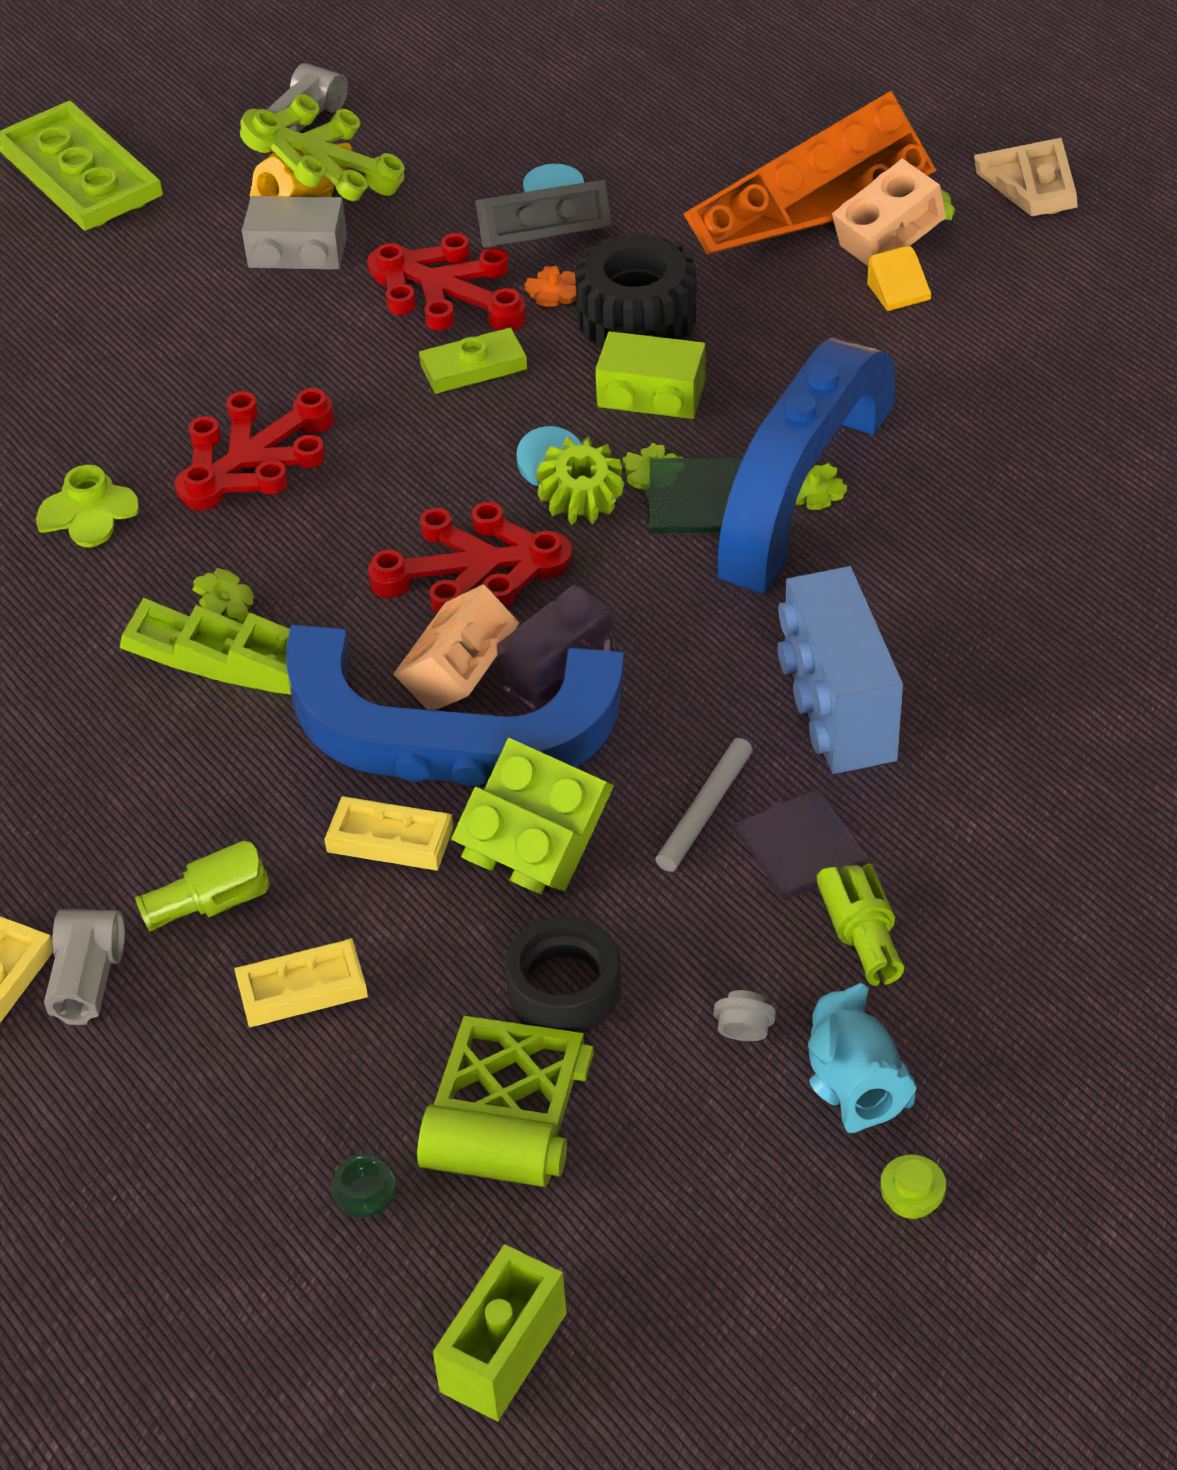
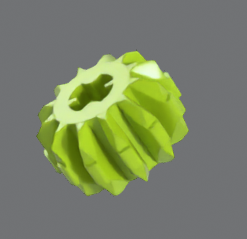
(579, 480)

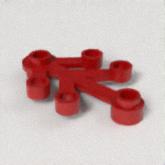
(396, 264)
(205, 482)
(533, 555)

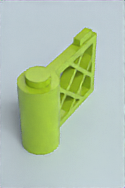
(494, 1134)

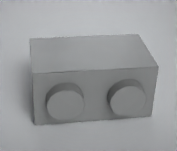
(294, 232)

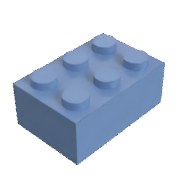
(840, 670)

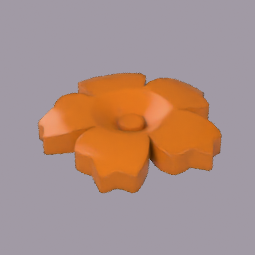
(552, 287)

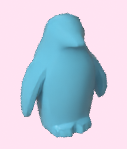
(857, 1061)

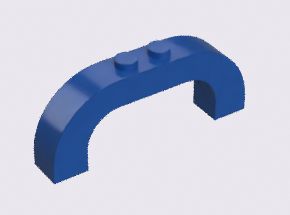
(834, 388)
(442, 743)

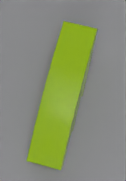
(211, 645)

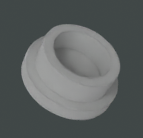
(744, 1016)

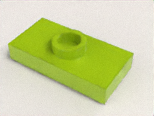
(473, 360)

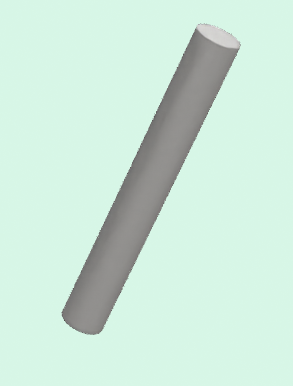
(704, 805)

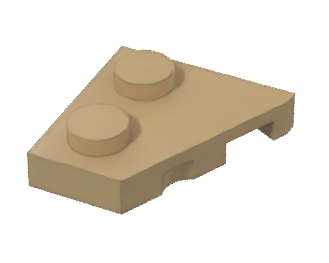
(1031, 176)

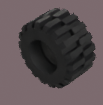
(636, 289)

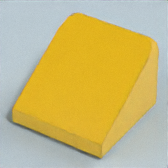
(897, 278)

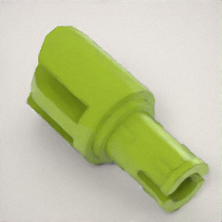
(208, 886)
(862, 918)

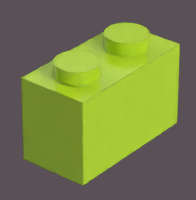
(651, 375)
(500, 1332)

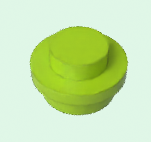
(913, 1186)

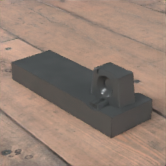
(543, 213)

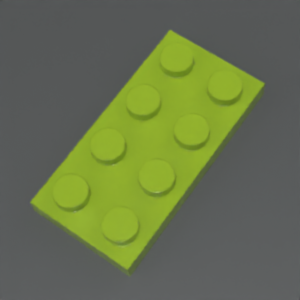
(78, 165)

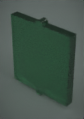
(689, 493)

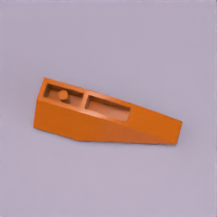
(810, 180)

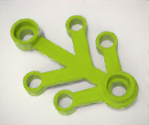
(270, 131)

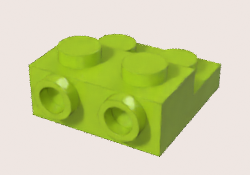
(532, 817)

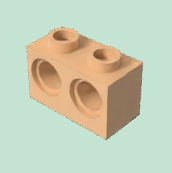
(889, 212)
(456, 648)

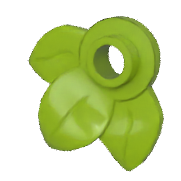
(87, 506)

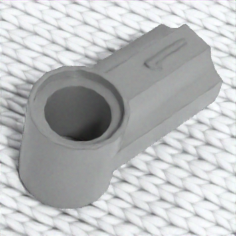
(324, 86)
(83, 952)

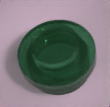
(362, 1186)

